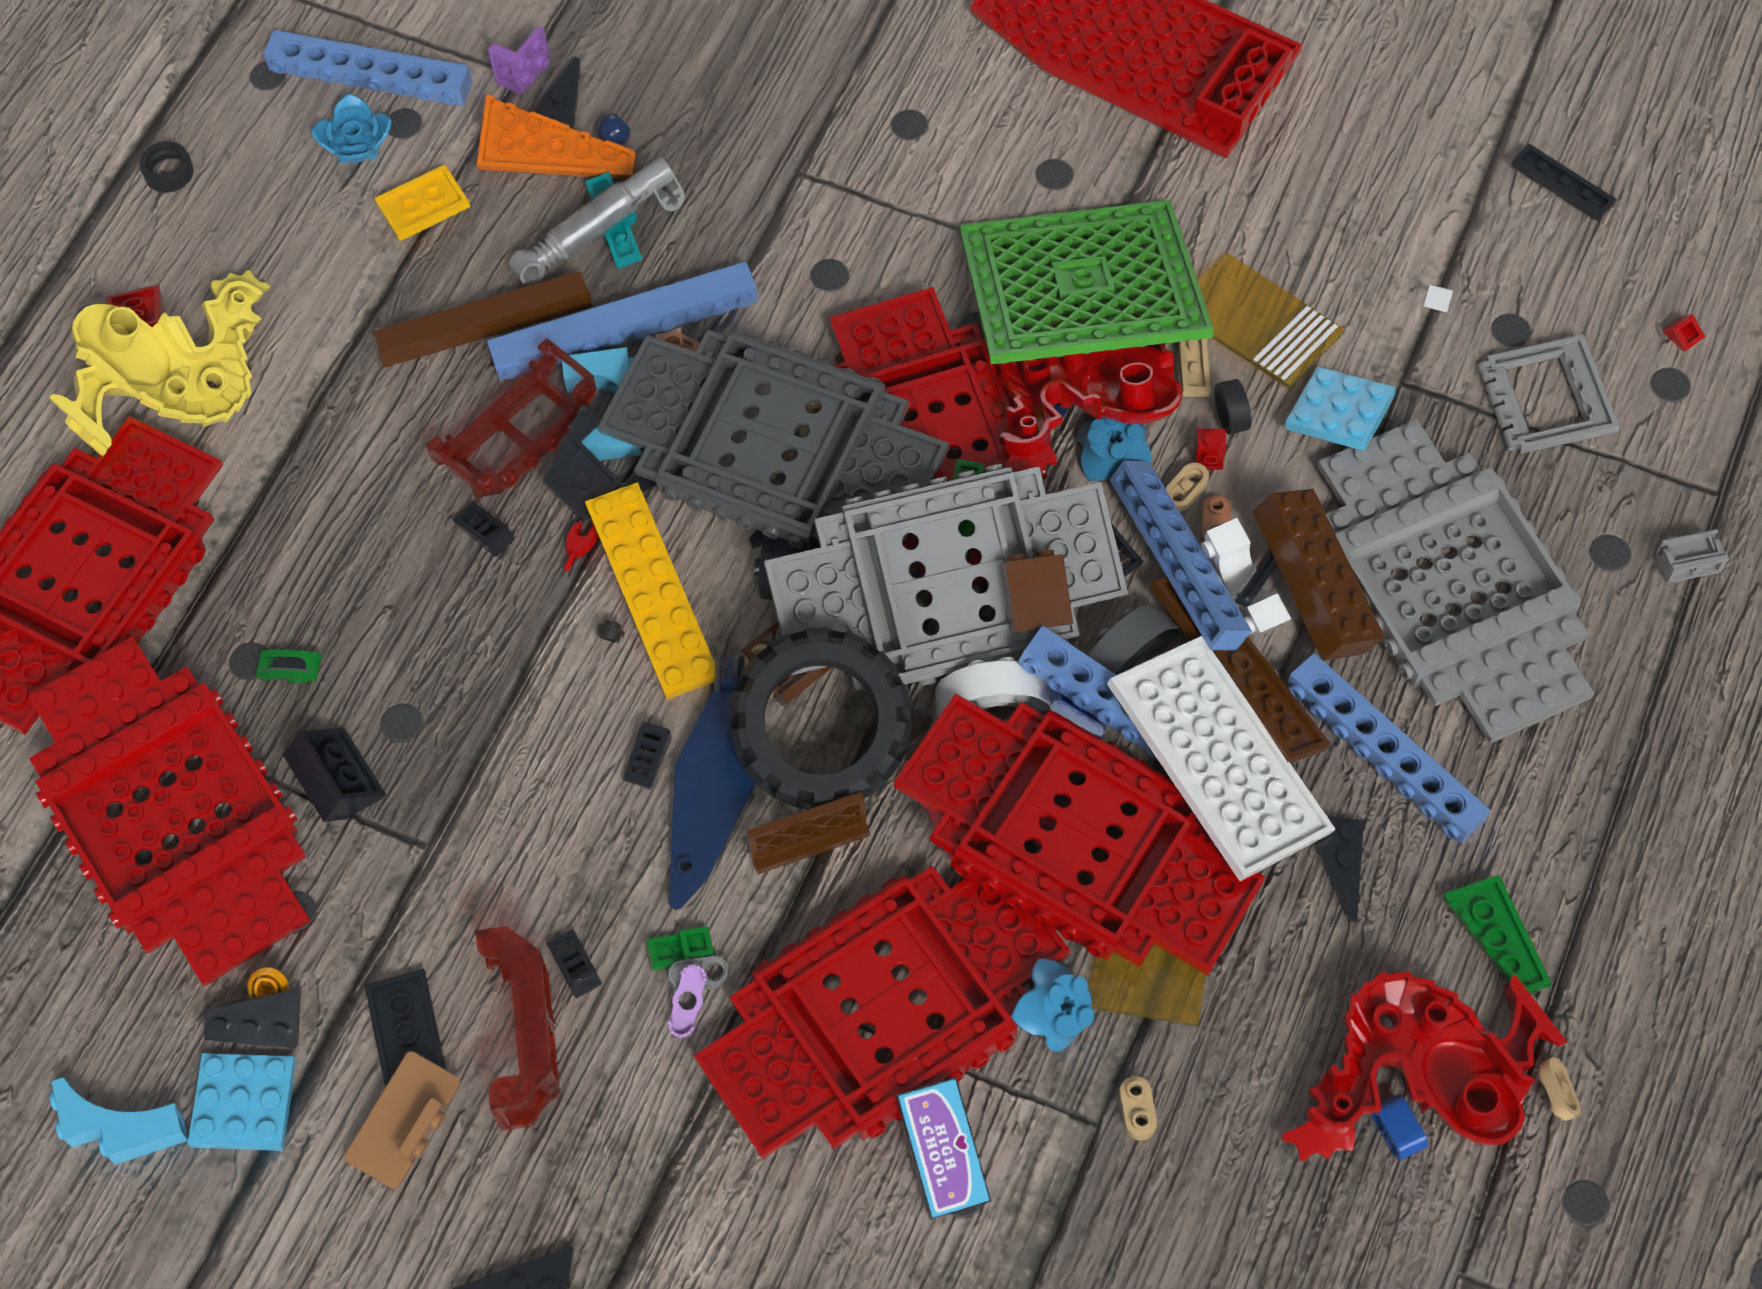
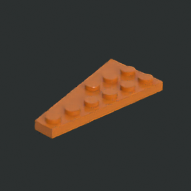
(537, 144)

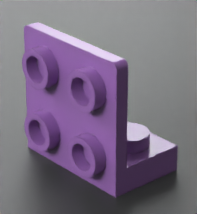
(520, 69)

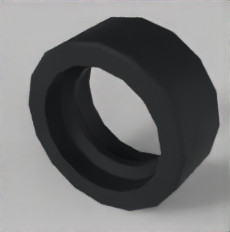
(160, 152)
(1232, 406)

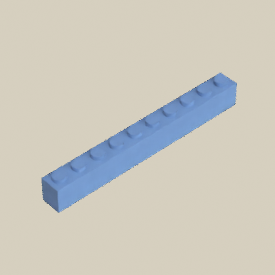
(627, 319)

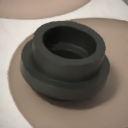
(610, 631)

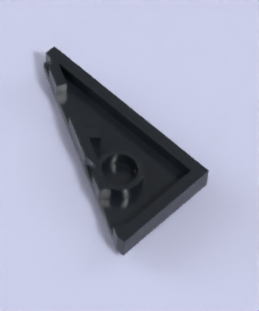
(562, 99)
(1342, 861)
(545, 1272)

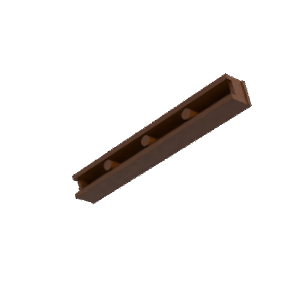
(482, 319)

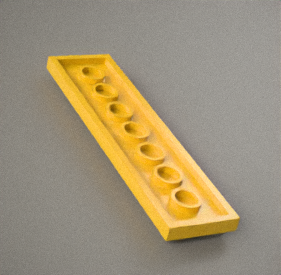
(652, 591)

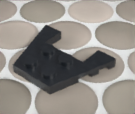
(578, 474)

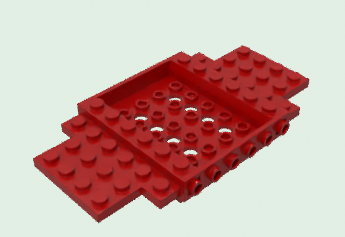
(925, 362)
(130, 499)
(120, 733)
(1159, 878)
(802, 1056)

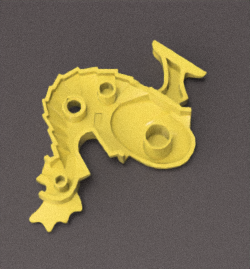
(163, 362)

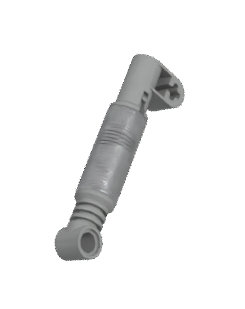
(598, 217)

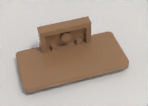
(403, 1120)

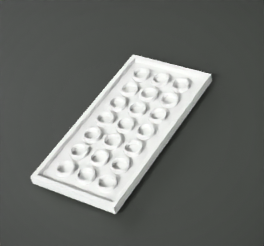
(1220, 757)

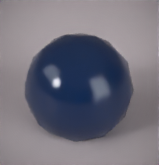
(613, 129)

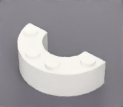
(1230, 556)
(994, 685)

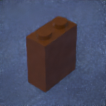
(1036, 591)

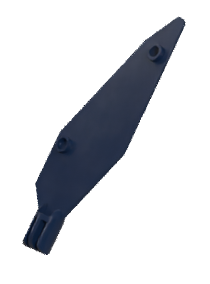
(707, 791)

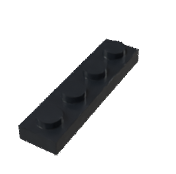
(1564, 182)

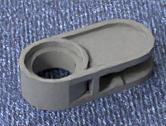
(703, 962)

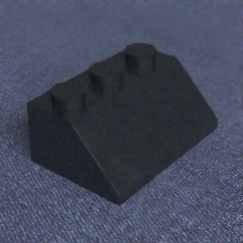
(332, 773)

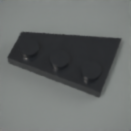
(257, 1021)

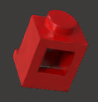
(1210, 448)

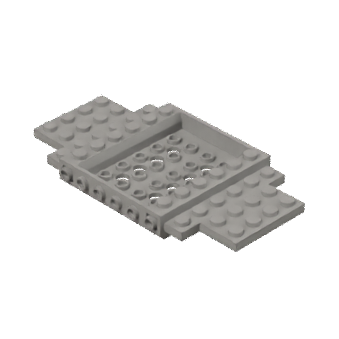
(864, 581)
(1497, 655)

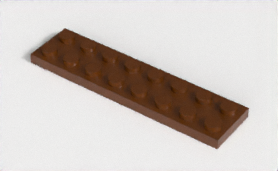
(1259, 683)

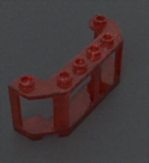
(497, 419)
(534, 1026)

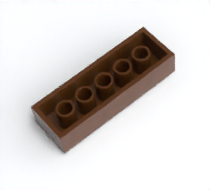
(1318, 574)

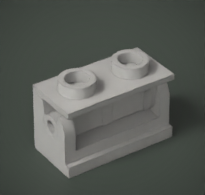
(1691, 556)

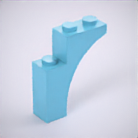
(119, 1134)

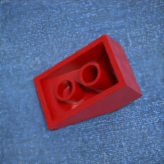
(144, 302)

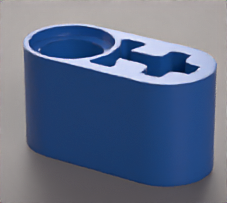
(1400, 1128)

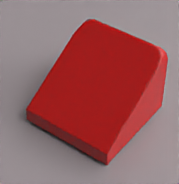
(1684, 332)

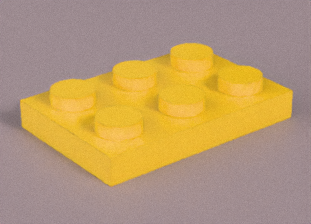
(422, 202)

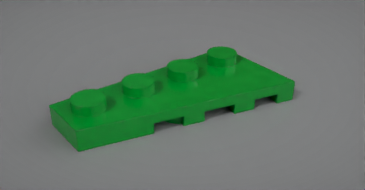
(1498, 929)

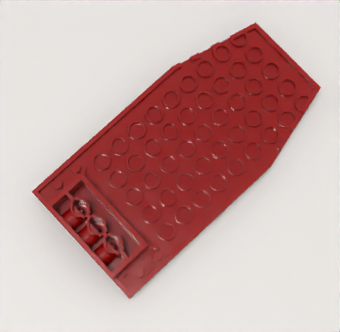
(1159, 59)

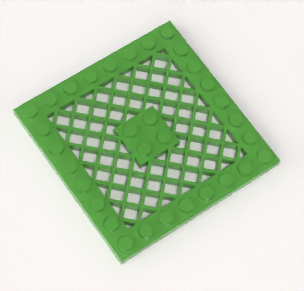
(1084, 282)

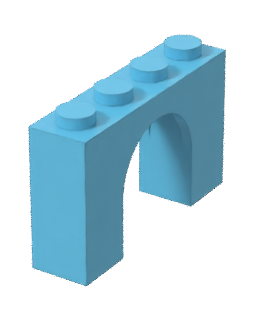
(608, 371)

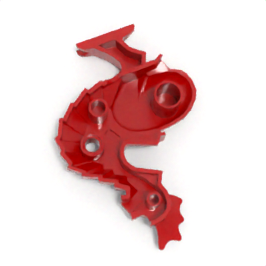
(1118, 384)
(1445, 1059)

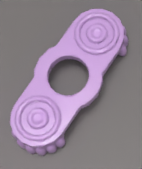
(683, 1020)

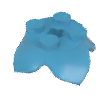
(353, 131)
(1103, 458)
(1056, 1006)

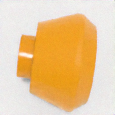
(266, 981)

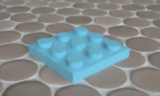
(1340, 408)
(242, 1102)

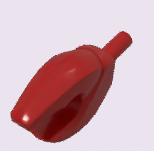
(576, 545)

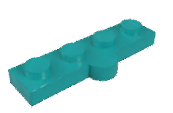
(620, 237)

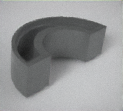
(1134, 637)

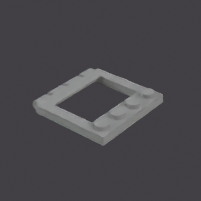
(1583, 379)

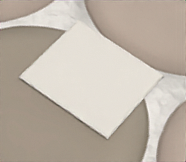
(1438, 298)

